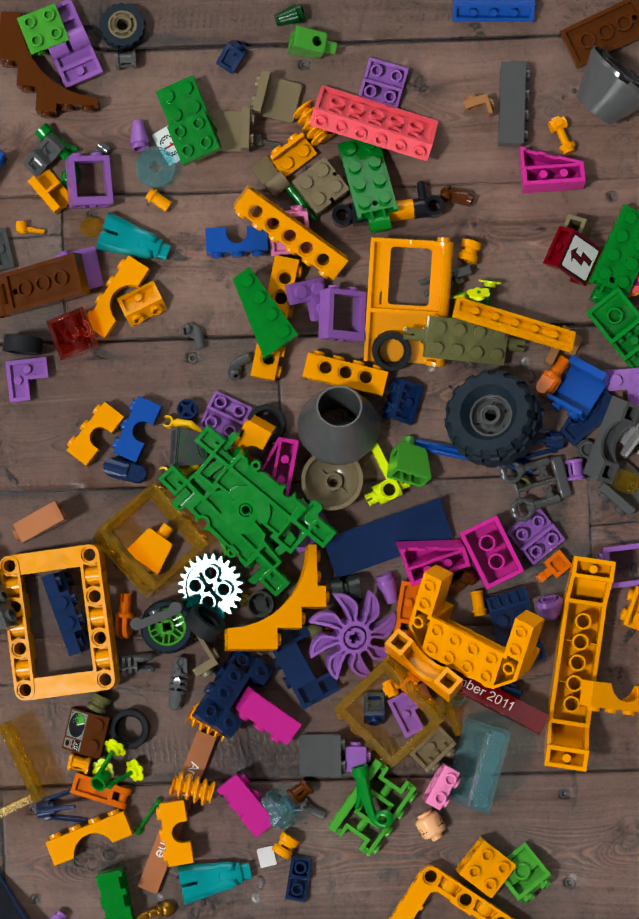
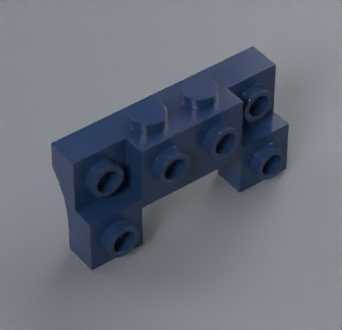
(66, 613)
(297, 671)
(225, 689)

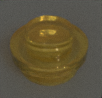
(90, 227)

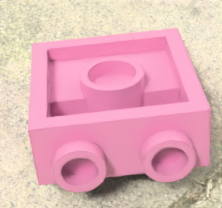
(301, 215)
(440, 786)

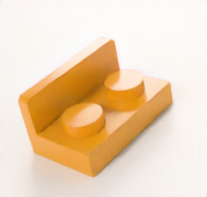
(292, 155)
(141, 303)
(630, 614)

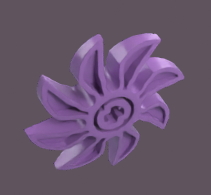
(349, 626)

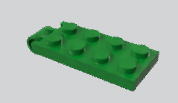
(368, 183)
(618, 257)

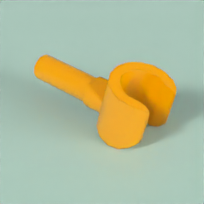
(21, 228)

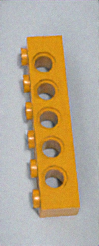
(251, 197)
(281, 266)

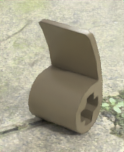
(270, 177)

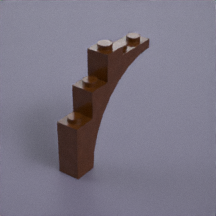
(30, 77)

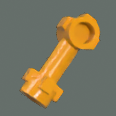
(558, 125)
(391, 689)

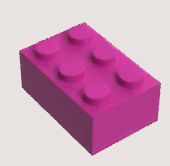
(491, 552)

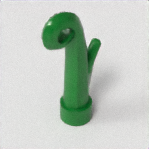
(42, 132)
(364, 796)

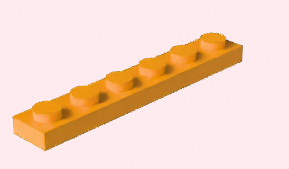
(514, 324)

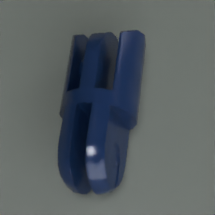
(125, 470)

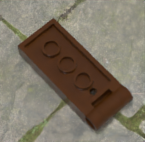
(42, 284)

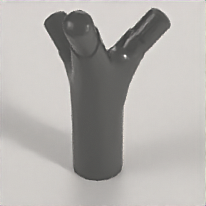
(310, 809)

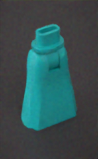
(128, 239)
(208, 879)

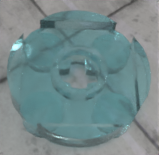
(145, 161)
(279, 809)

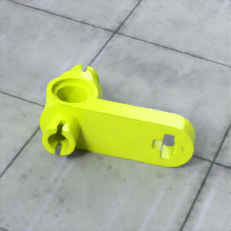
(378, 494)

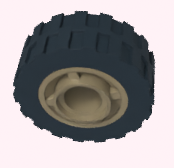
(117, 15)

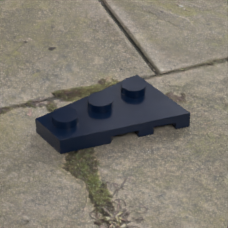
(578, 429)

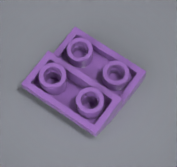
(383, 82)
(225, 414)
(535, 536)

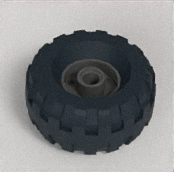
(493, 418)

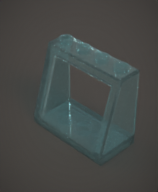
(479, 762)

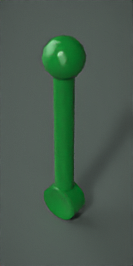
(138, 830)

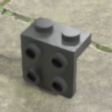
(623, 502)
(321, 755)

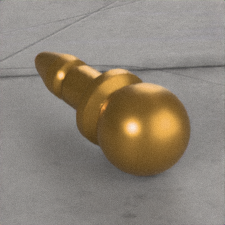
(165, 909)

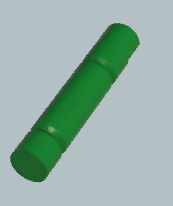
(299, 200)

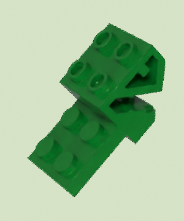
(189, 121)

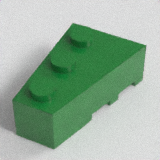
(115, 893)

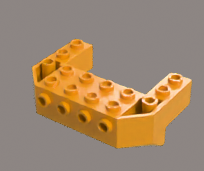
(465, 649)

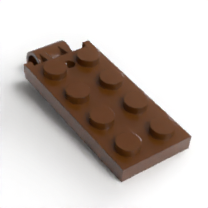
(607, 29)

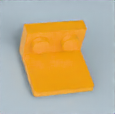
(485, 867)

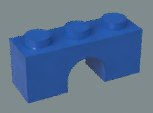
(219, 245)
(142, 412)

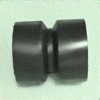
(350, 586)
(260, 604)

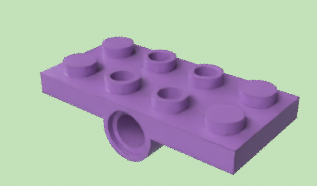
(75, 57)

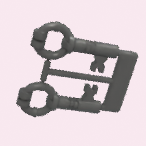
(540, 464)

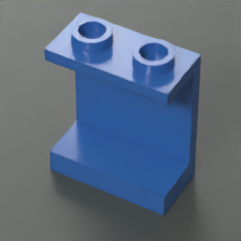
(579, 389)

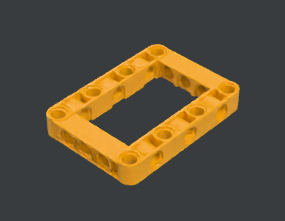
(98, 620)
(451, 889)

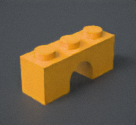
(104, 418)
(256, 433)
(176, 851)

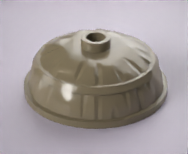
(317, 478)

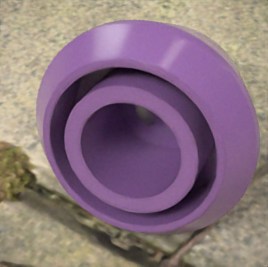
(550, 606)

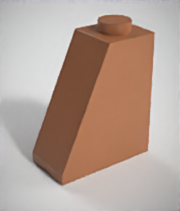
(40, 522)

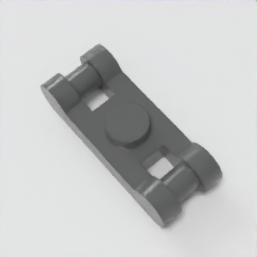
(156, 616)

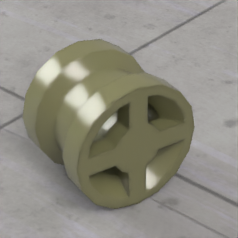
(98, 703)

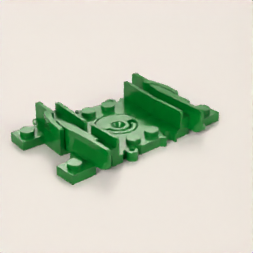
(242, 486)

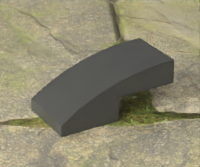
(44, 154)

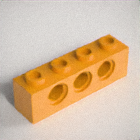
(317, 358)

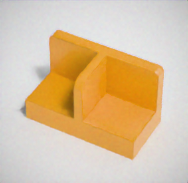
(51, 191)

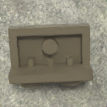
(433, 749)

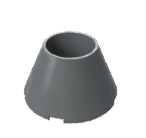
(608, 87)
(338, 443)

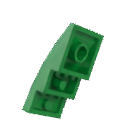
(619, 324)

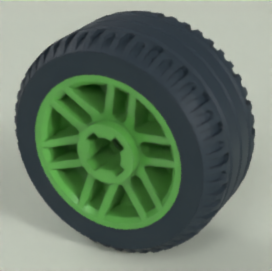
(165, 640)

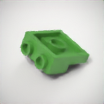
(528, 874)

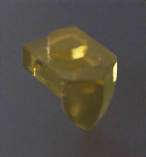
(625, 481)

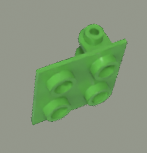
(43, 29)

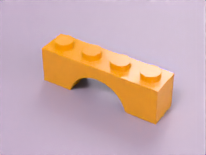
(130, 275)
(409, 655)
(601, 695)
(114, 826)

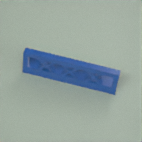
(493, 10)

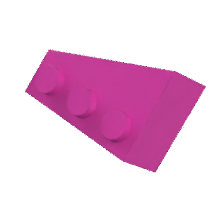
(549, 173)
(282, 461)
(422, 555)
(266, 715)
(246, 803)

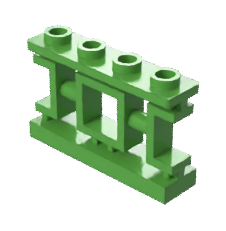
(351, 800)

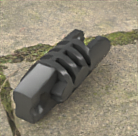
(457, 277)
(130, 663)
(178, 683)

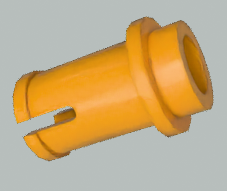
(158, 199)
(478, 603)

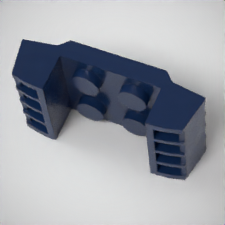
(504, 608)

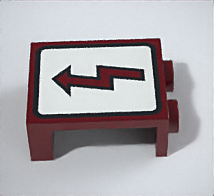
(573, 255)

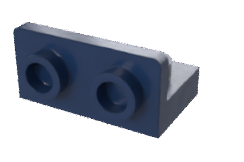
(402, 401)

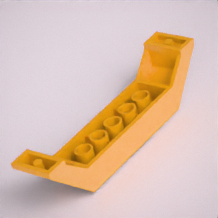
(575, 660)

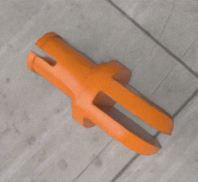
(552, 378)
(124, 617)

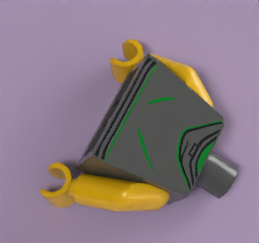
(183, 449)

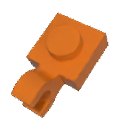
(555, 566)

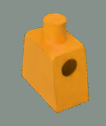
(153, 548)

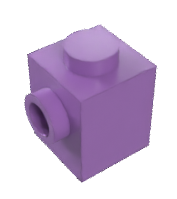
(355, 755)

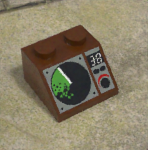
(86, 732)

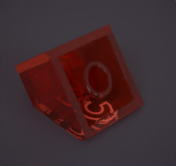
(72, 333)

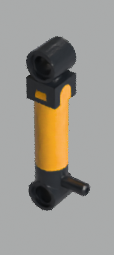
(407, 209)

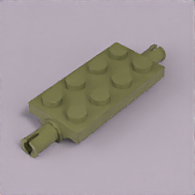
(463, 341)

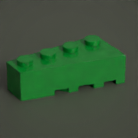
(266, 319)

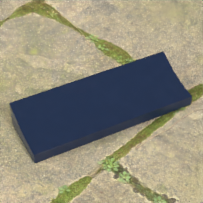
(377, 540)

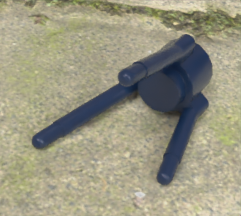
(552, 441)
(47, 809)

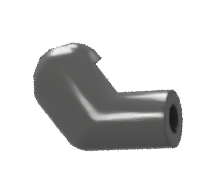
(195, 333)
(236, 364)

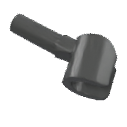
(258, 142)
(102, 147)

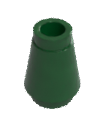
(291, 15)

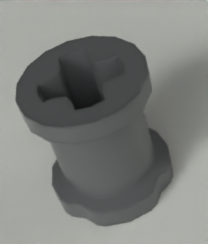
(125, 60)

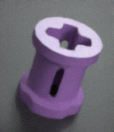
(575, 469)

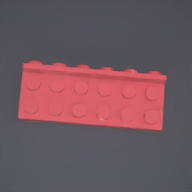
(374, 123)

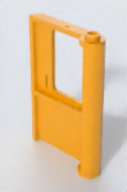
(383, 316)

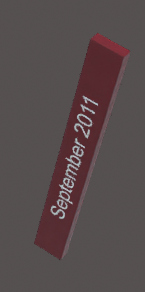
(502, 703)

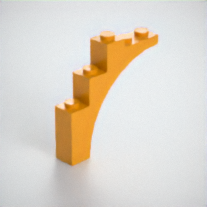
(306, 595)

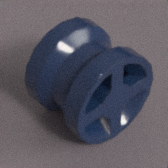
(187, 406)

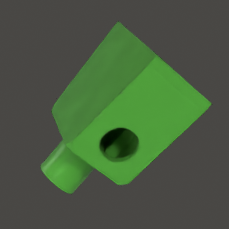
(302, 42)
(409, 463)

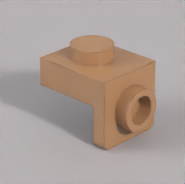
(474, 102)

